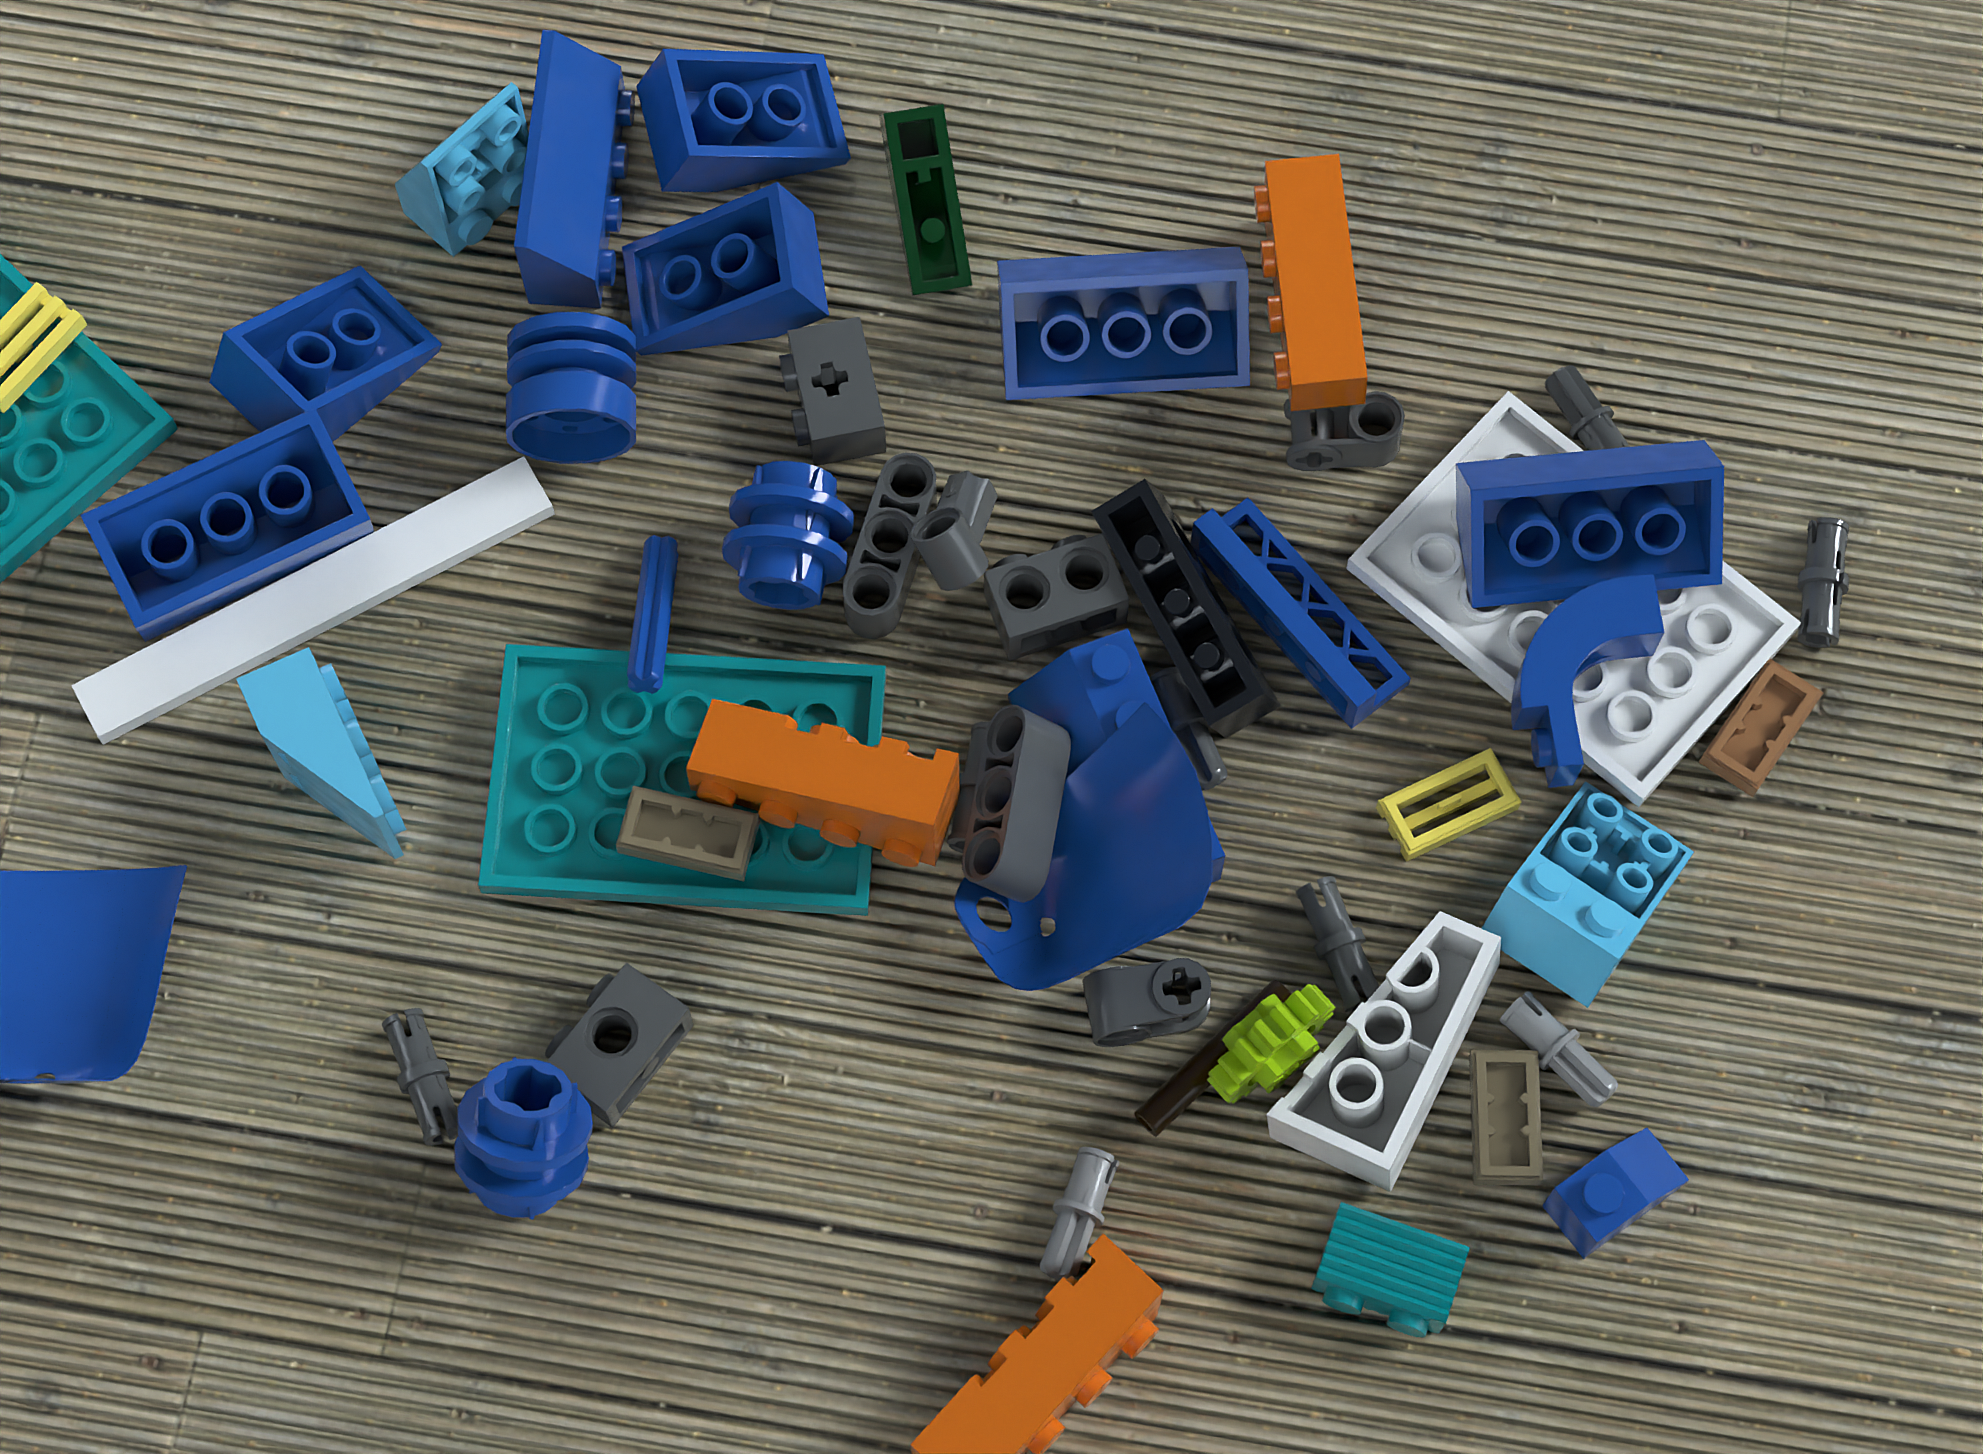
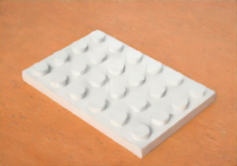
(1630, 712)

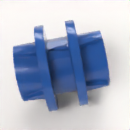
(788, 535)
(522, 1138)

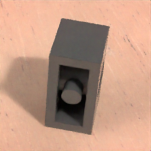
(628, 1004)

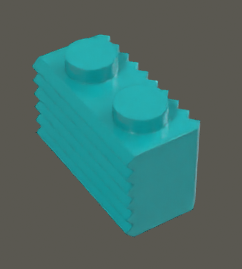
(1389, 1271)

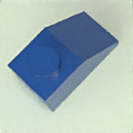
(1613, 1191)

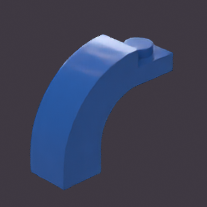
(1590, 627)

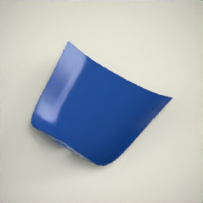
(1122, 867)
(81, 969)

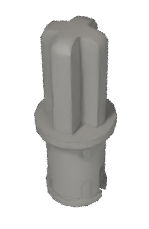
(1559, 1049)
(1078, 1212)

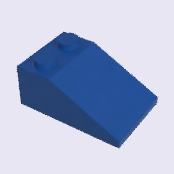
(739, 118)
(727, 275)
(322, 350)

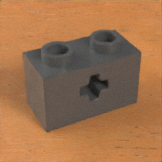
(837, 359)

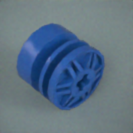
(571, 388)

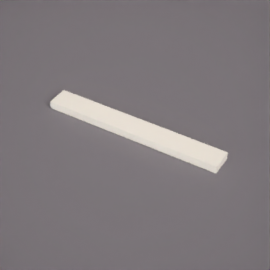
(312, 600)

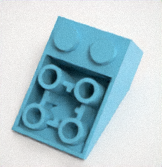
(470, 175)
(321, 745)
(1586, 893)

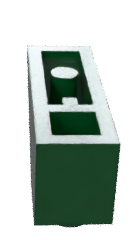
(926, 198)

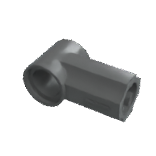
(953, 532)

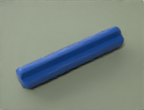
(652, 614)

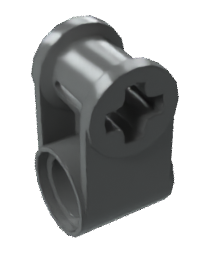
(1339, 435)
(1138, 1001)

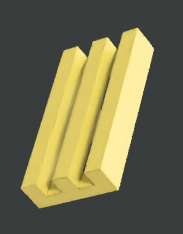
(21, 328)
(1402, 828)

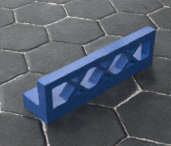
(1289, 620)

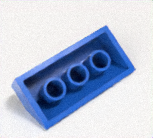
(572, 175)
(1124, 323)
(1590, 516)
(228, 524)
(1092, 695)

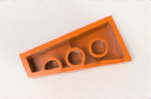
(1312, 283)
(826, 781)
(1053, 1363)

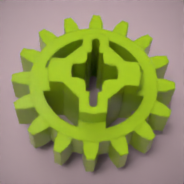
(1271, 1043)

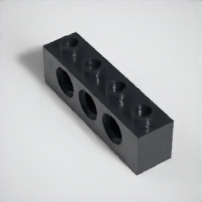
(1185, 609)

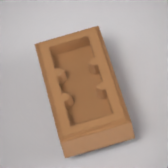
(1760, 727)

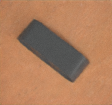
(883, 572)
(1016, 804)

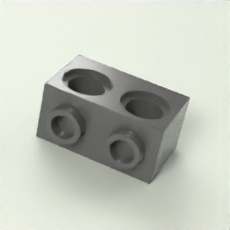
(1063, 609)

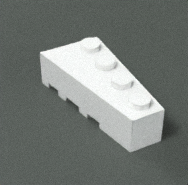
(1384, 1069)

